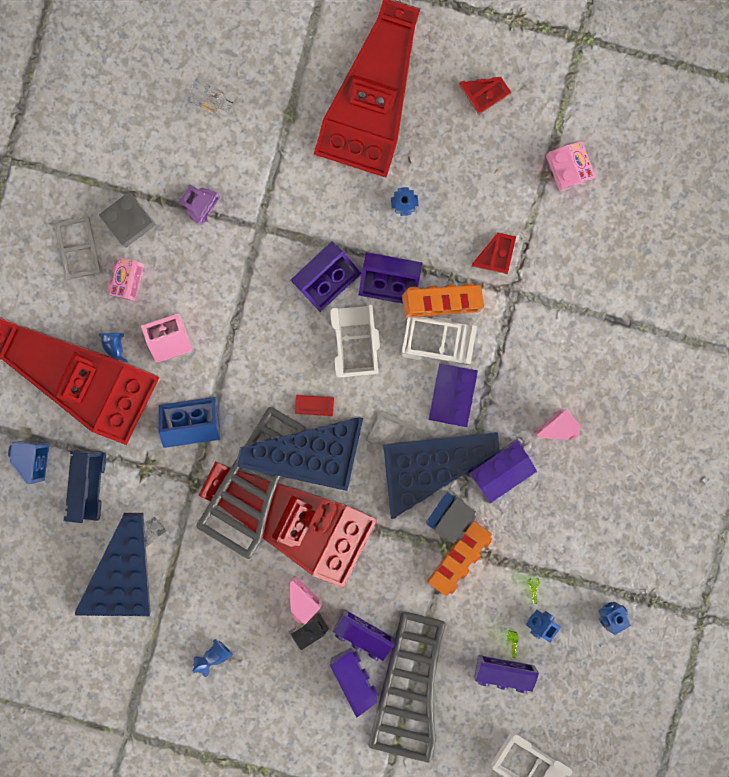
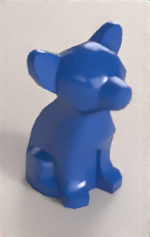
(112, 345)
(215, 655)

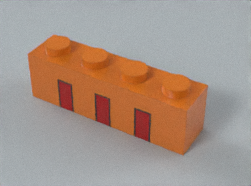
(442, 301)
(459, 558)

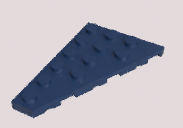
(312, 456)
(427, 465)
(121, 576)

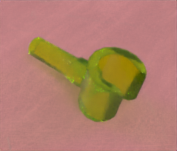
(533, 590)
(512, 636)

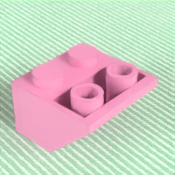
(167, 338)

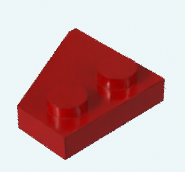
(485, 92)
(496, 254)

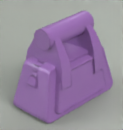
(200, 205)

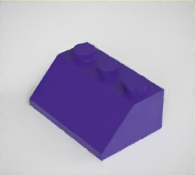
(326, 276)
(388, 277)
(453, 395)
(503, 471)
(363, 636)
(505, 674)
(354, 681)

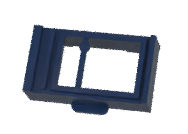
(84, 486)

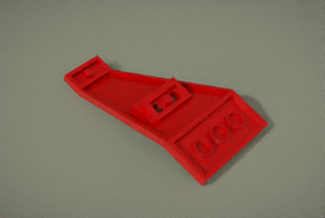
(360, 128)
(108, 393)
(325, 555)

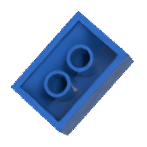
(188, 422)
(29, 459)

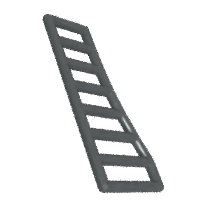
(267, 497)
(428, 698)

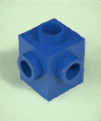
(404, 209)
(614, 617)
(543, 625)

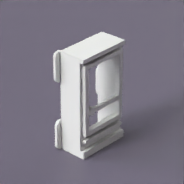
(353, 317)
(463, 345)
(555, 769)

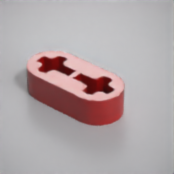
(327, 519)

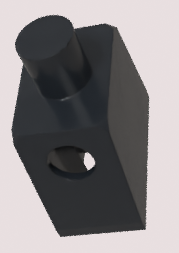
(310, 632)

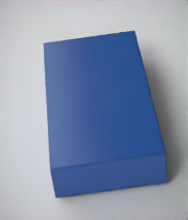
(439, 510)

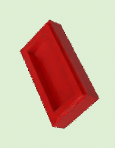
(314, 405)

